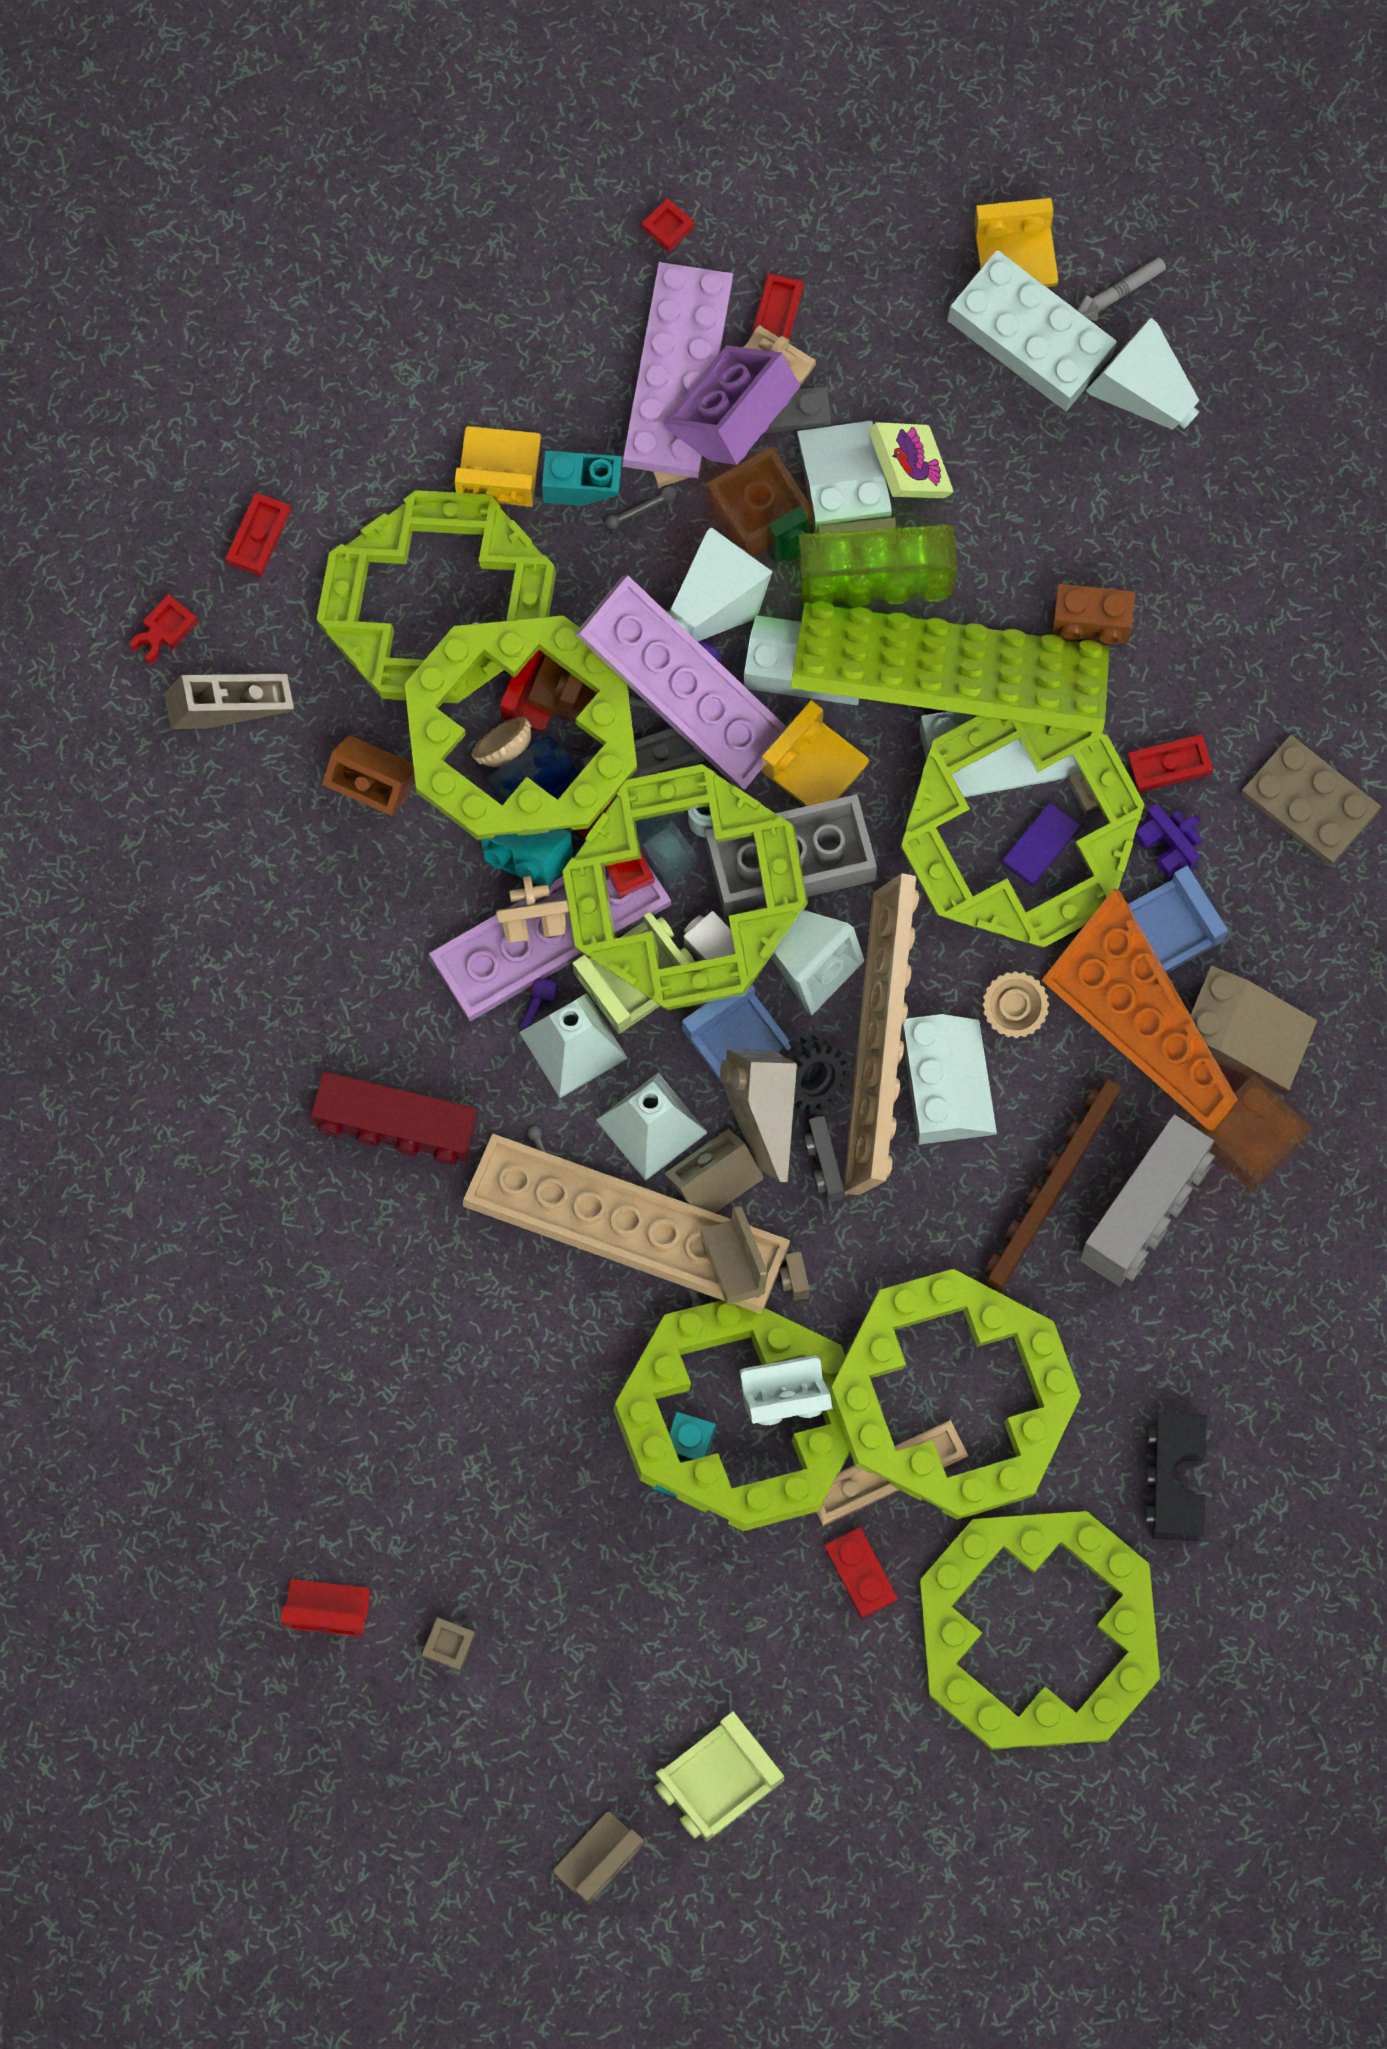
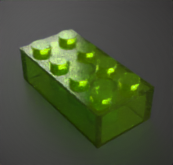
(877, 565)

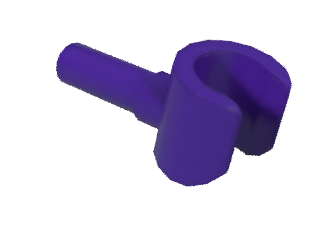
(542, 991)

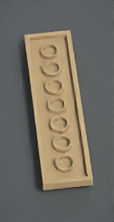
(879, 1035)
(607, 1217)

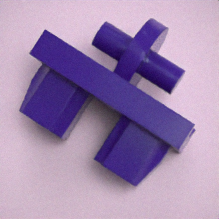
(1160, 827)

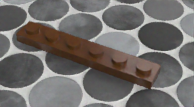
(1059, 1171)

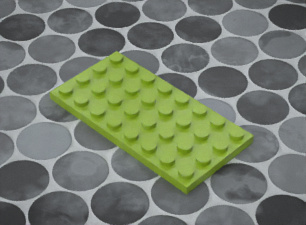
(952, 667)

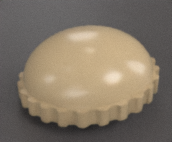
(503, 743)
(1015, 1004)

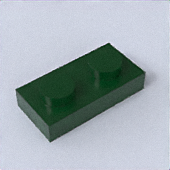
(784, 535)

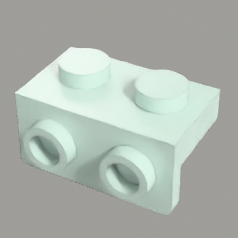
(784, 1390)

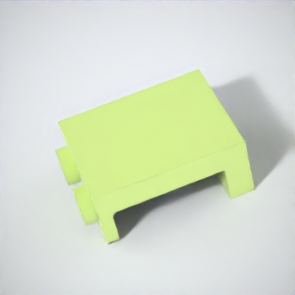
(615, 997)
(718, 1778)

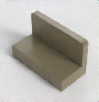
(716, 1173)
(735, 1258)
(598, 1857)

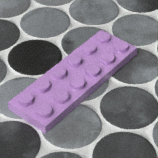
(678, 347)
(681, 681)
(488, 970)

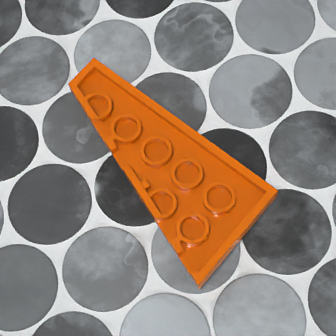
(1128, 998)

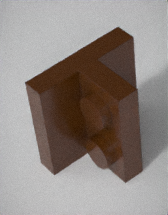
(559, 692)

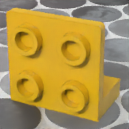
(1020, 233)
(499, 465)
(812, 759)

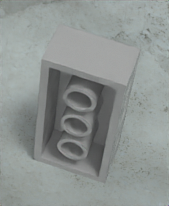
(831, 850)
(1149, 1197)

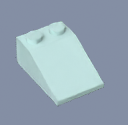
(843, 474)

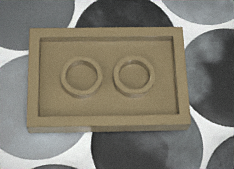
(1311, 800)

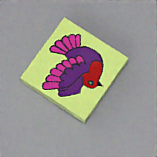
(910, 460)

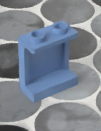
(1179, 920)
(732, 1024)

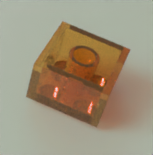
(753, 497)
(1257, 1135)

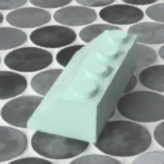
(997, 771)

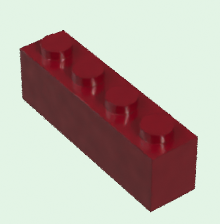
(394, 1118)

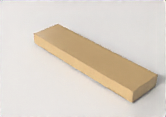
(858, 1488)

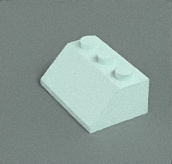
(772, 660)
(947, 1078)

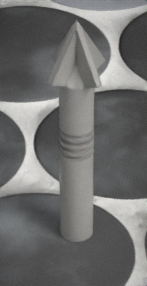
(1092, 306)

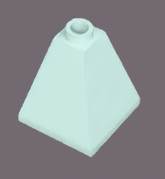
(1148, 380)
(720, 588)
(817, 957)
(573, 1045)
(651, 1126)

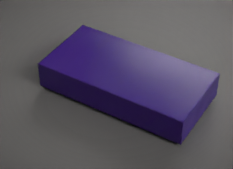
(1041, 844)

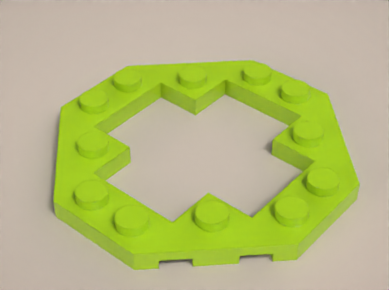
(388, 541)
(529, 807)
(998, 907)
(754, 933)
(919, 1467)
(704, 1480)
(1047, 1717)

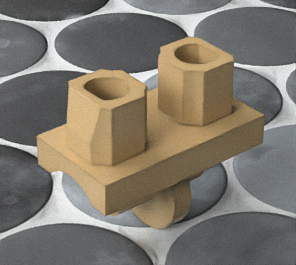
(799, 362)
(515, 918)

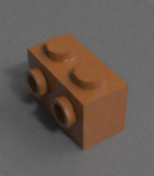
(1093, 614)
(369, 775)

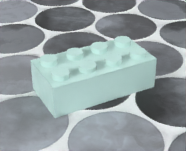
(1031, 330)

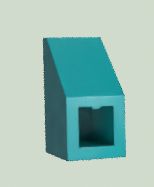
(580, 477)
(533, 855)
(690, 1439)

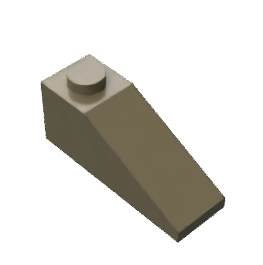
(226, 699)

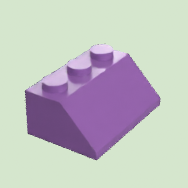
(733, 403)

